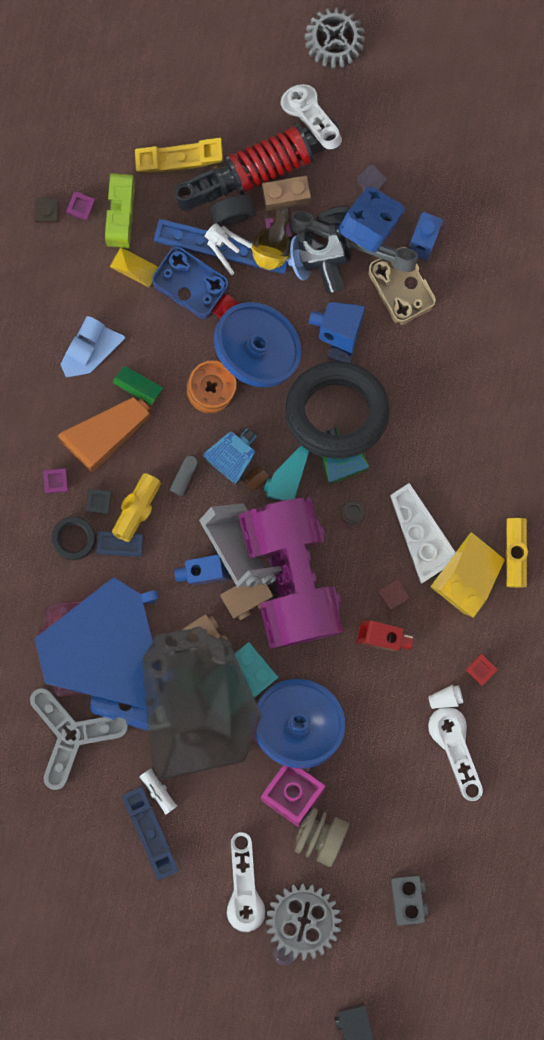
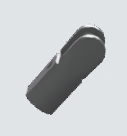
(183, 476)

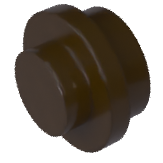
(353, 512)

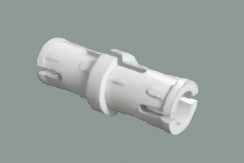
(158, 791)

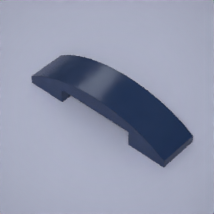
(150, 833)

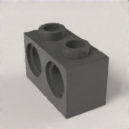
(402, 900)

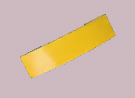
(179, 157)

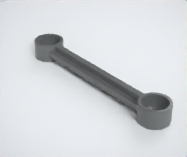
(403, 258)

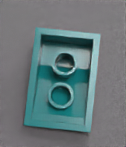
(255, 669)

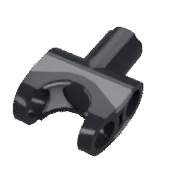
(325, 256)

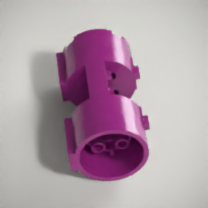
(283, 535)

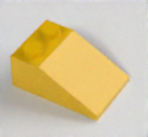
(469, 575)

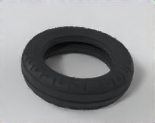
(337, 445)

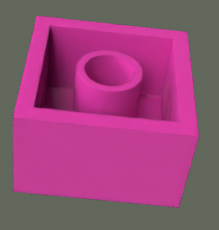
(293, 794)

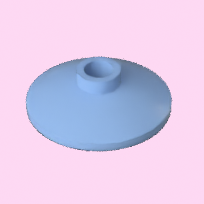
(295, 260)

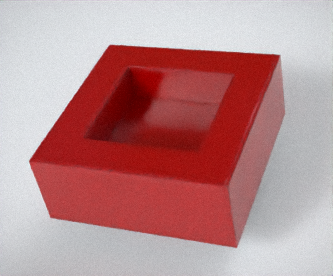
(223, 305)
(481, 670)

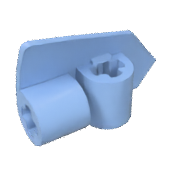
(89, 348)

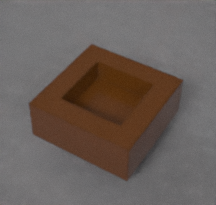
(255, 478)

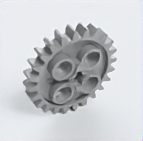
(283, 916)

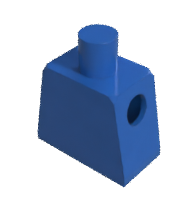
(425, 235)
(339, 324)
(211, 571)

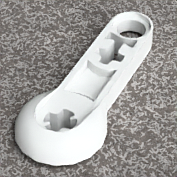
(310, 113)
(455, 746)
(244, 891)

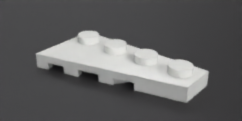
(423, 536)

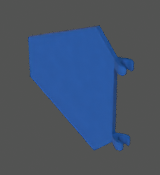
(100, 645)

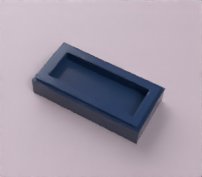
(111, 545)

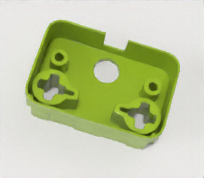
(120, 216)

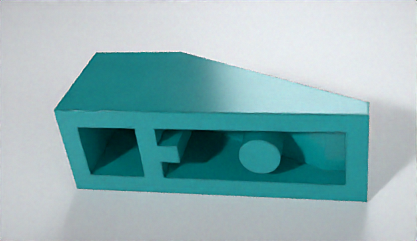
(287, 478)

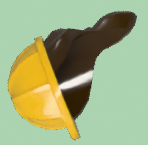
(273, 244)

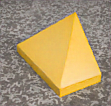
(134, 267)

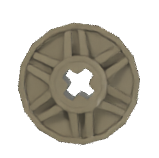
(322, 837)

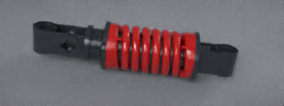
(251, 165)

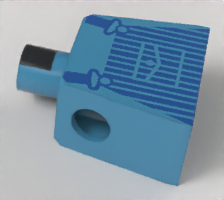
(232, 455)

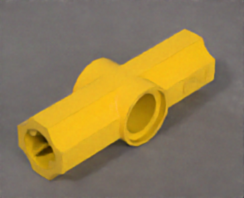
(136, 507)
(516, 537)

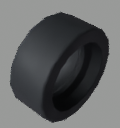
(232, 210)
(61, 525)

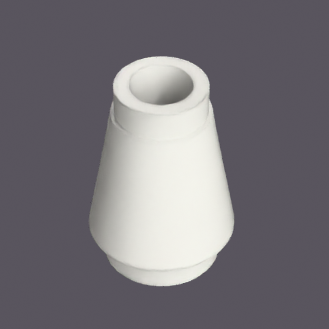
(447, 697)

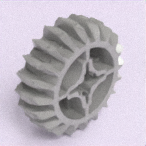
(327, 31)

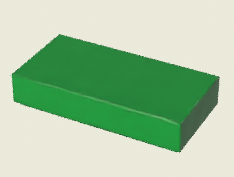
(137, 385)

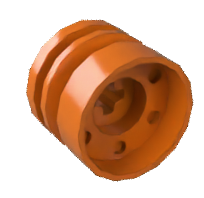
(212, 374)

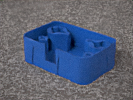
(364, 219)
(193, 276)
(107, 708)

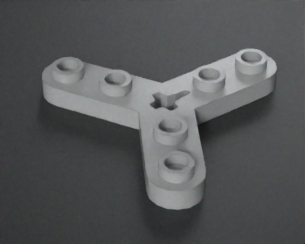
(66, 750)

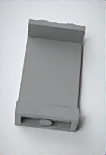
(227, 538)

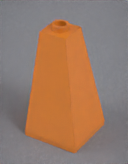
(104, 433)

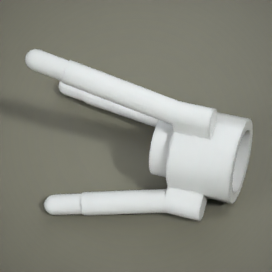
(218, 236)

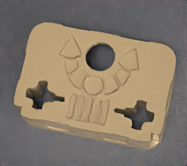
(395, 293)

